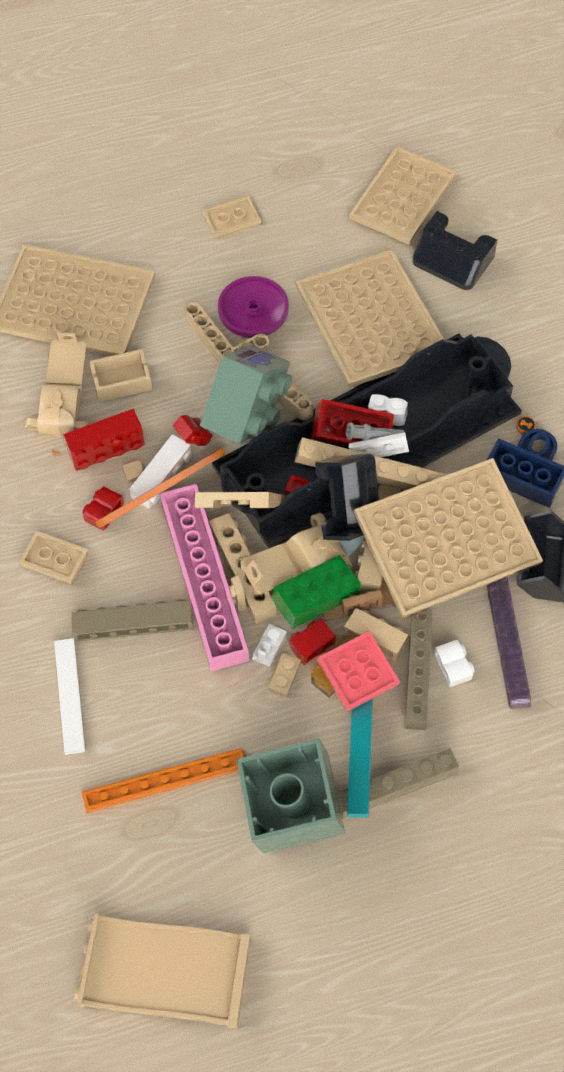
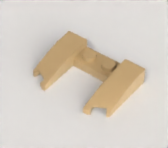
(222, 499)

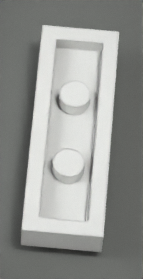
(382, 446)

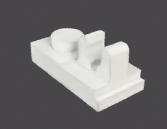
(269, 645)

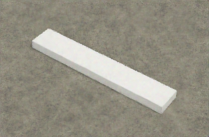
(69, 696)

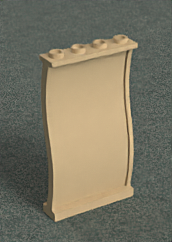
(164, 970)

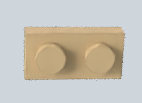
(237, 593)
(284, 675)

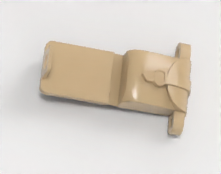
(63, 388)
(292, 558)

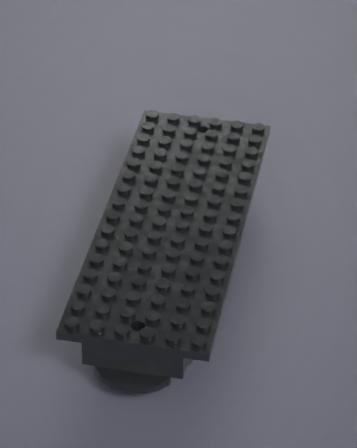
(452, 397)

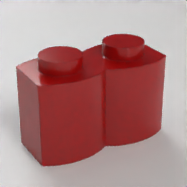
(191, 431)
(103, 503)

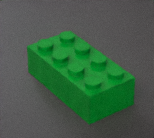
(315, 591)

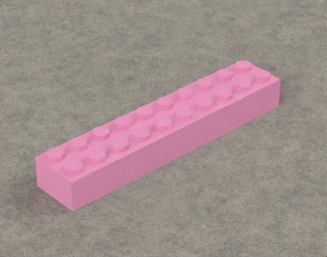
(204, 579)

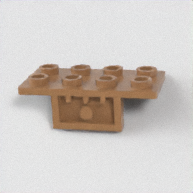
(365, 600)

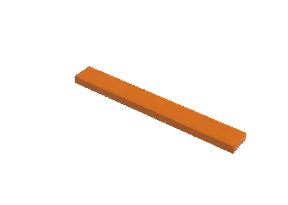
(160, 488)
(161, 780)

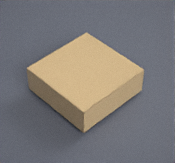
(132, 470)

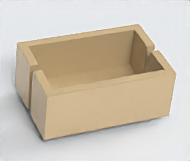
(121, 375)

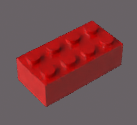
(333, 417)
(104, 439)

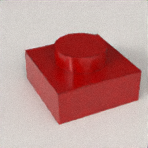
(294, 483)

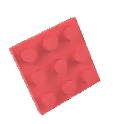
(358, 671)

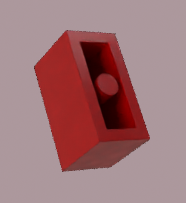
(312, 641)

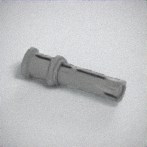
(366, 432)

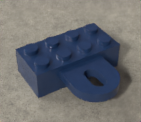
(527, 471)

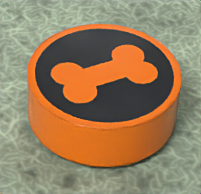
(525, 424)

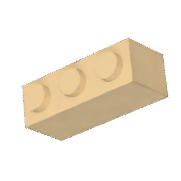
(389, 639)

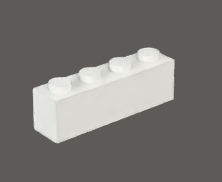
(162, 467)

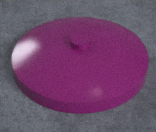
(253, 306)

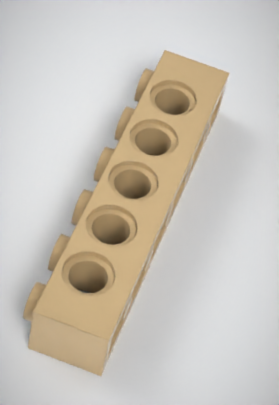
(226, 525)

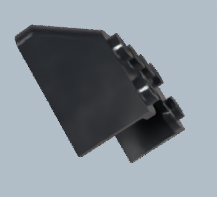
(451, 256)
(350, 486)
(547, 578)

